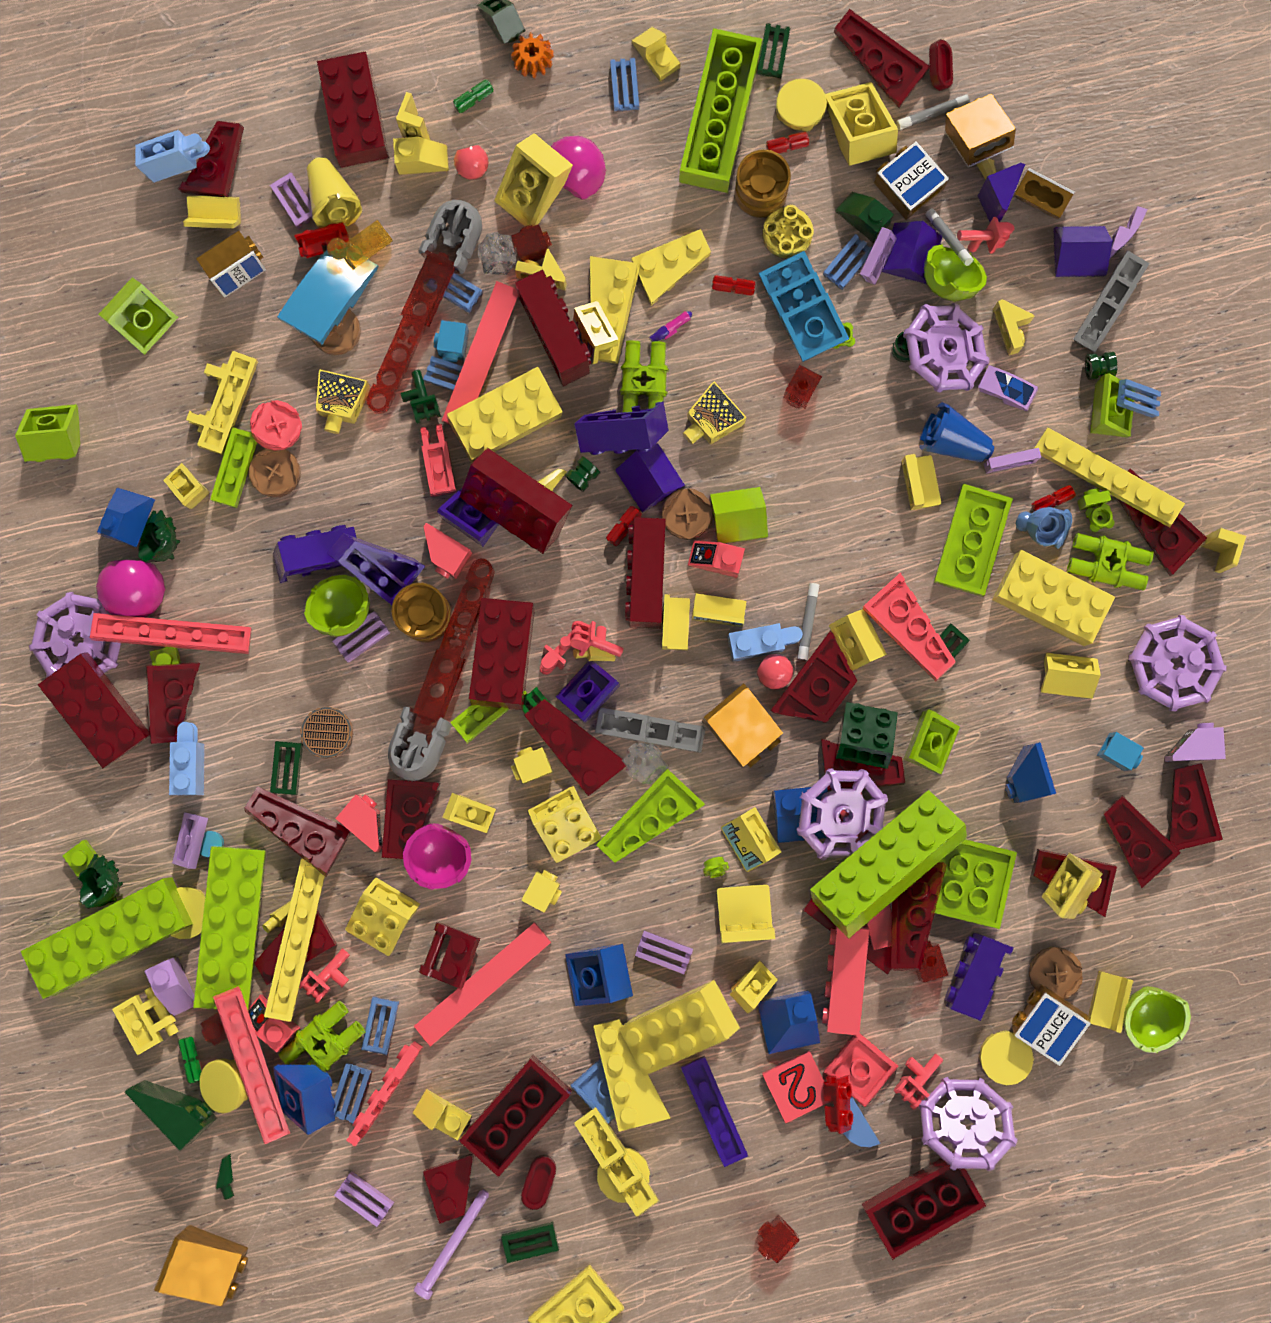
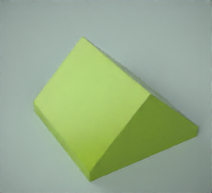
(1106, 415)
(739, 515)
(931, 741)

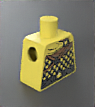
(340, 399)
(713, 416)

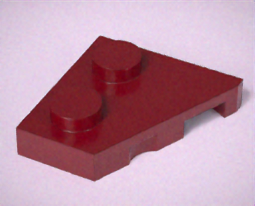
(450, 1187)

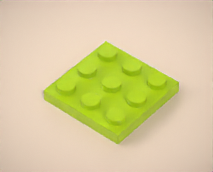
(976, 883)

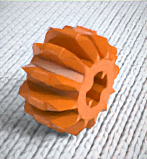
(531, 46)

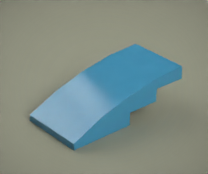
(325, 296)
(803, 306)

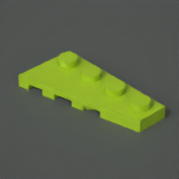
(652, 814)

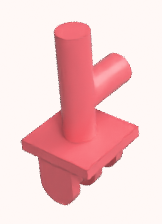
(994, 235)
(584, 636)
(554, 657)
(330, 970)
(915, 1085)

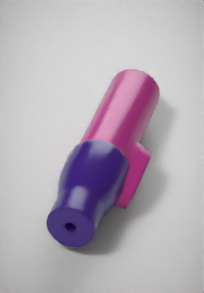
(671, 328)

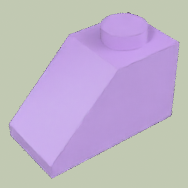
(171, 986)

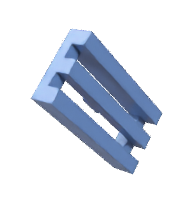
(623, 65)
(862, 245)
(472, 300)
(431, 369)
(1139, 388)
(385, 1003)
(343, 1115)

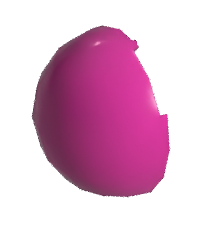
(588, 165)
(130, 588)
(436, 856)

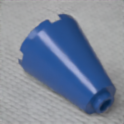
(955, 436)

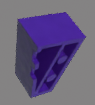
(621, 431)
(307, 553)
(376, 566)
(976, 975)

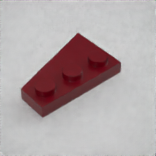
(216, 169)
(168, 697)
(880, 776)
(1192, 809)
(405, 813)
(1140, 840)
(1048, 863)
(320, 941)

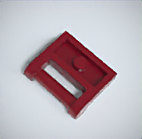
(456, 958)

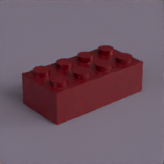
(353, 109)
(553, 327)
(515, 500)
(647, 569)
(502, 653)
(94, 709)
(515, 1115)
(922, 1206)

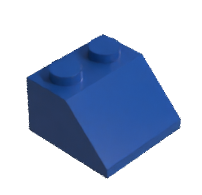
(787, 814)
(599, 975)
(305, 1095)

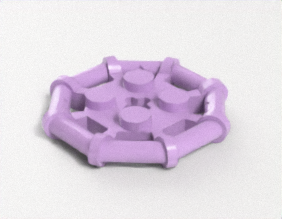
(935, 353)
(63, 633)
(1191, 658)
(830, 807)
(978, 1113)

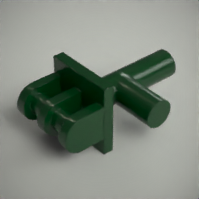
(422, 405)

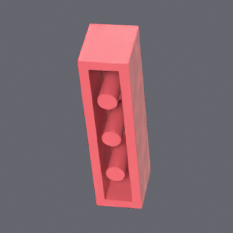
(847, 981)

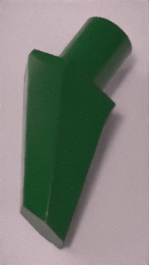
(225, 1177)

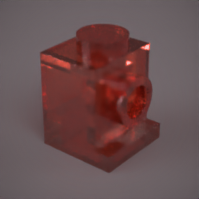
(213, 1030)

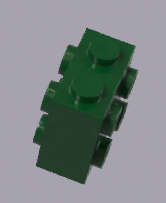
(867, 735)

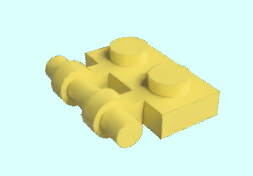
(138, 1024)

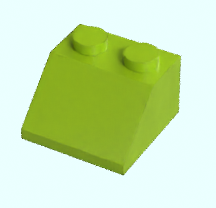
(138, 315)
(49, 433)

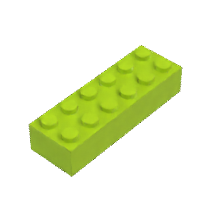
(720, 110)
(888, 863)
(229, 923)
(106, 937)

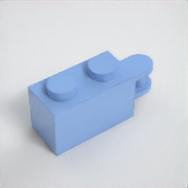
(169, 155)
(762, 641)
(186, 762)

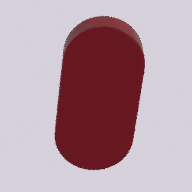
(941, 65)
(538, 1182)

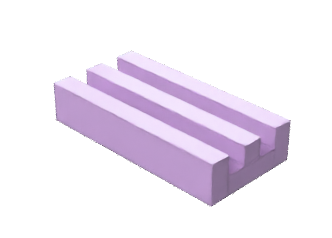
(305, 218)
(878, 256)
(1012, 460)
(343, 649)
(190, 840)
(685, 960)
(358, 1207)

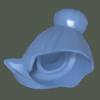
(1046, 525)

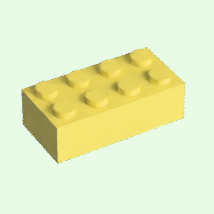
(505, 414)
(1053, 598)
(679, 1028)

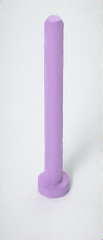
(424, 1289)

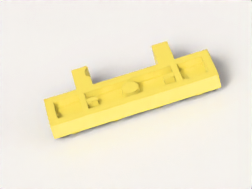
(233, 385)

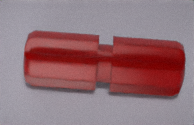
(793, 142)
(740, 286)
(1056, 498)
(619, 530)

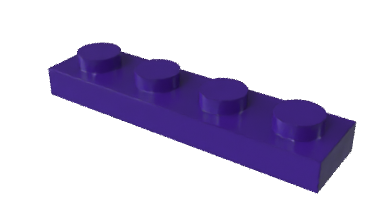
(714, 1111)

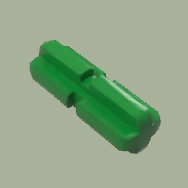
(468, 98)
(188, 1053)

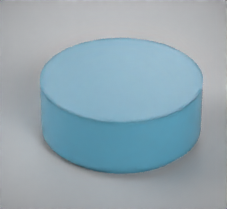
(210, 839)

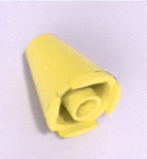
(331, 195)

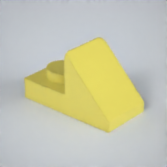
(656, 53)
(550, 267)
(1009, 319)
(186, 486)
(469, 813)
(753, 987)
(441, 1114)

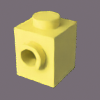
(531, 765)
(542, 891)

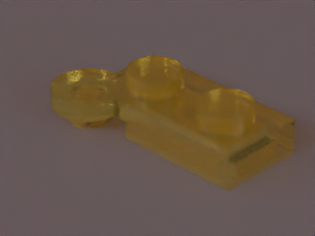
(361, 246)

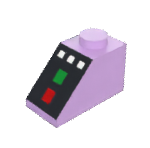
(1199, 744)

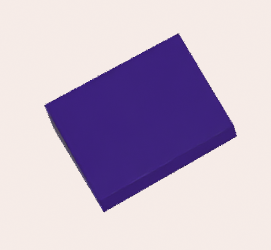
(999, 190)
(911, 249)
(1082, 251)
(649, 477)
(467, 519)
(588, 691)

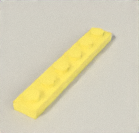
(1109, 477)
(295, 943)

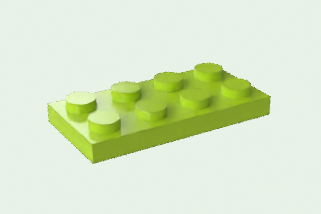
(973, 540)

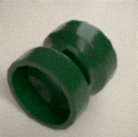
(897, 352)
(1100, 365)
(582, 474)

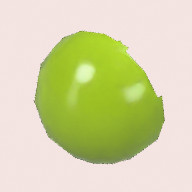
(950, 277)
(337, 605)
(1156, 1019)

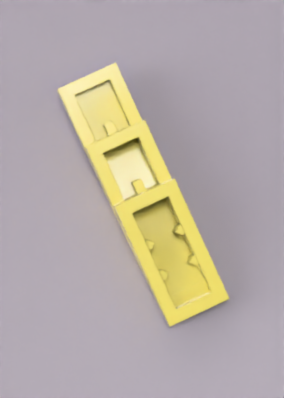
(616, 1162)

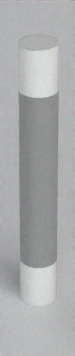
(932, 112)
(949, 237)
(808, 621)

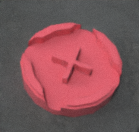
(275, 425)

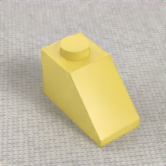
(419, 155)

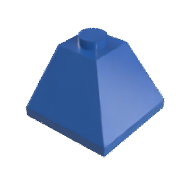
(125, 517)
(1030, 775)
(789, 1022)

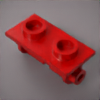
(311, 241)
(838, 1117)

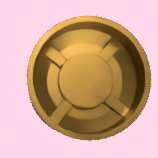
(762, 183)
(421, 612)

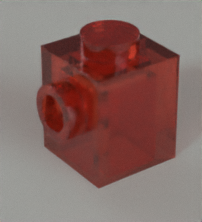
(531, 243)
(802, 387)
(933, 964)
(776, 1239)

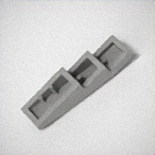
(1111, 301)
(650, 730)

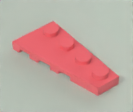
(905, 622)
(379, 1098)

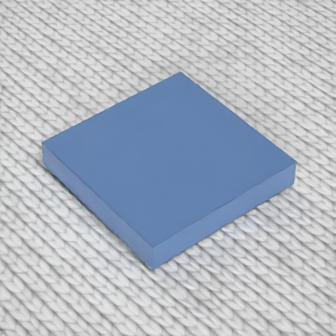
(594, 1090)

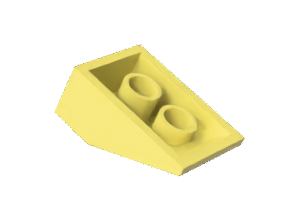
(862, 124)
(532, 180)
(1071, 887)

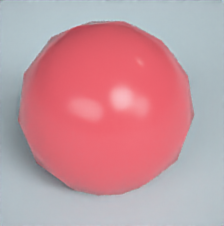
(471, 162)
(775, 671)

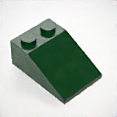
(172, 1112)

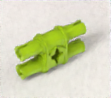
(633, 371)
(1100, 570)
(320, 1029)

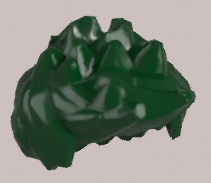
(158, 539)
(99, 883)

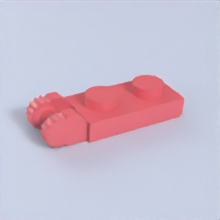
(438, 463)

